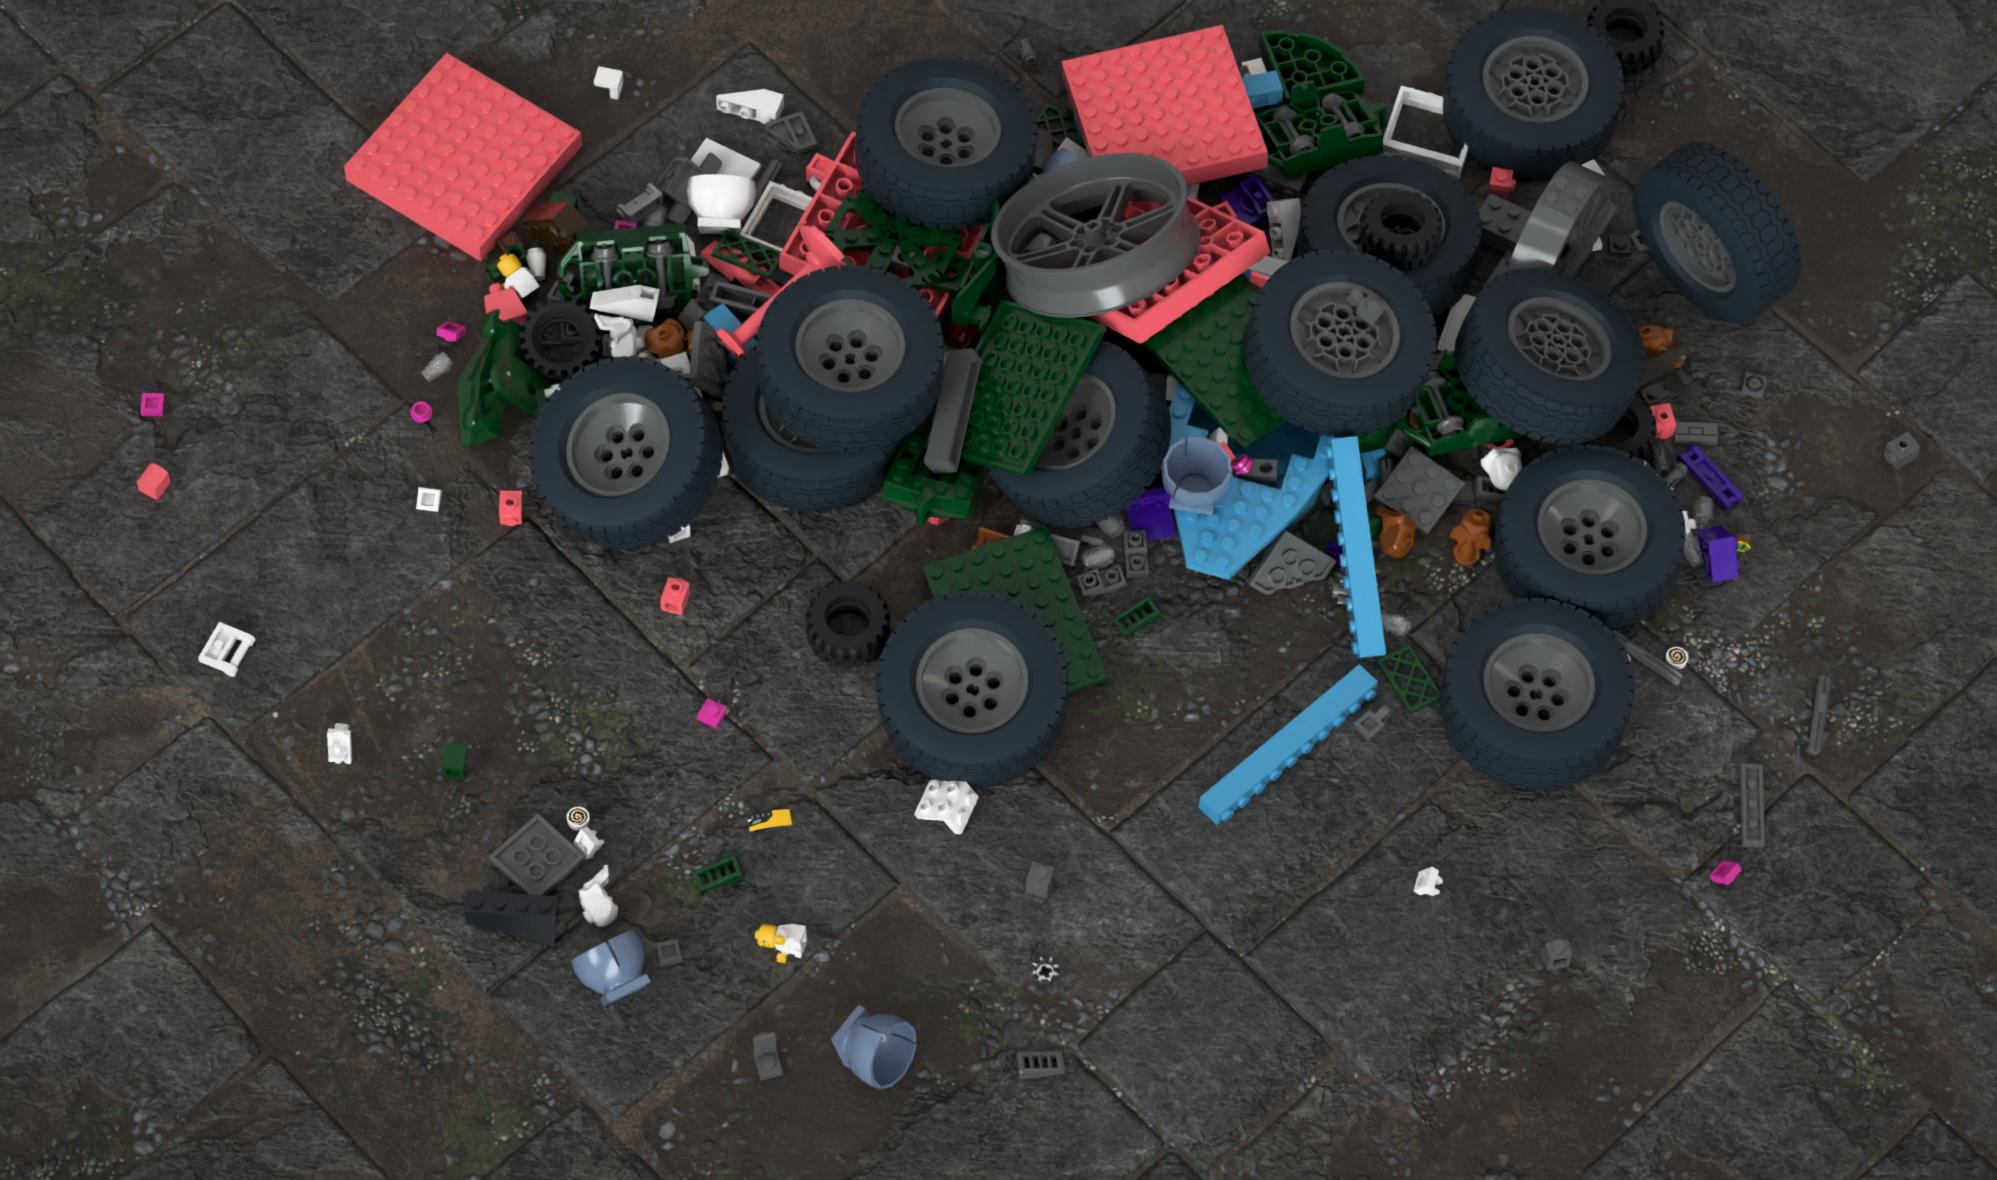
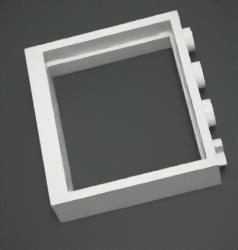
(1429, 102)
(778, 192)

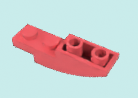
(747, 278)

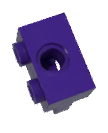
(1249, 202)

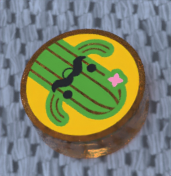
(1744, 542)

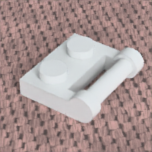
(220, 645)

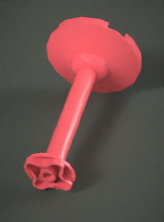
(820, 254)

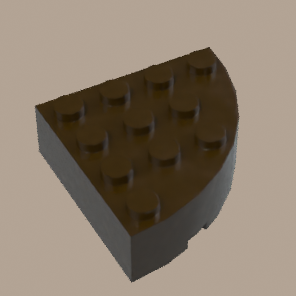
(556, 226)

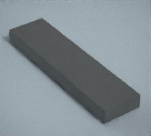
(1752, 805)

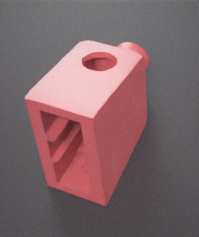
(506, 302)

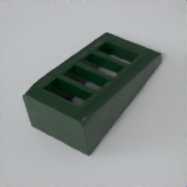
(1138, 607)
(716, 867)

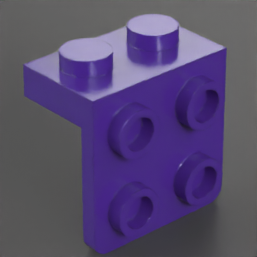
(1152, 514)

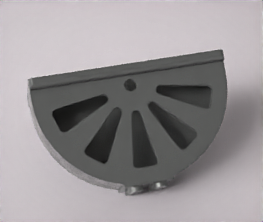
(1540, 236)

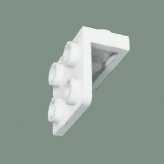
(947, 803)

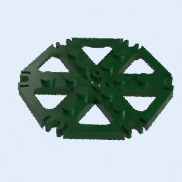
(878, 239)

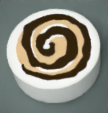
(1676, 658)
(578, 818)

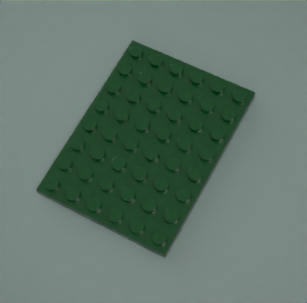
(1208, 360)
(1024, 384)
(1032, 574)

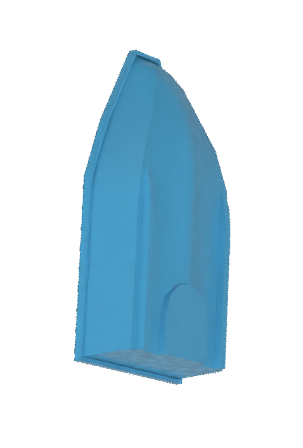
(1249, 512)

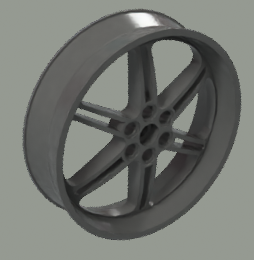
(1103, 253)

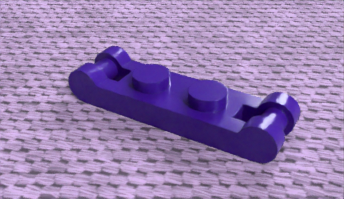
(1710, 477)

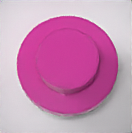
(421, 412)
(1242, 464)

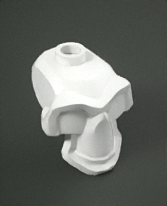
(623, 333)
(1502, 466)
(596, 903)

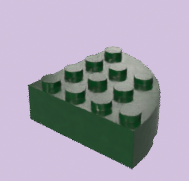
(1309, 58)

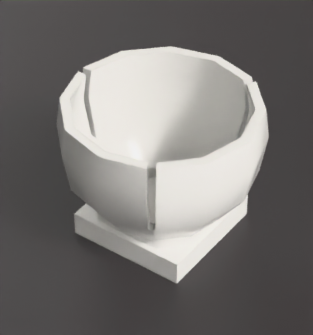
(720, 201)

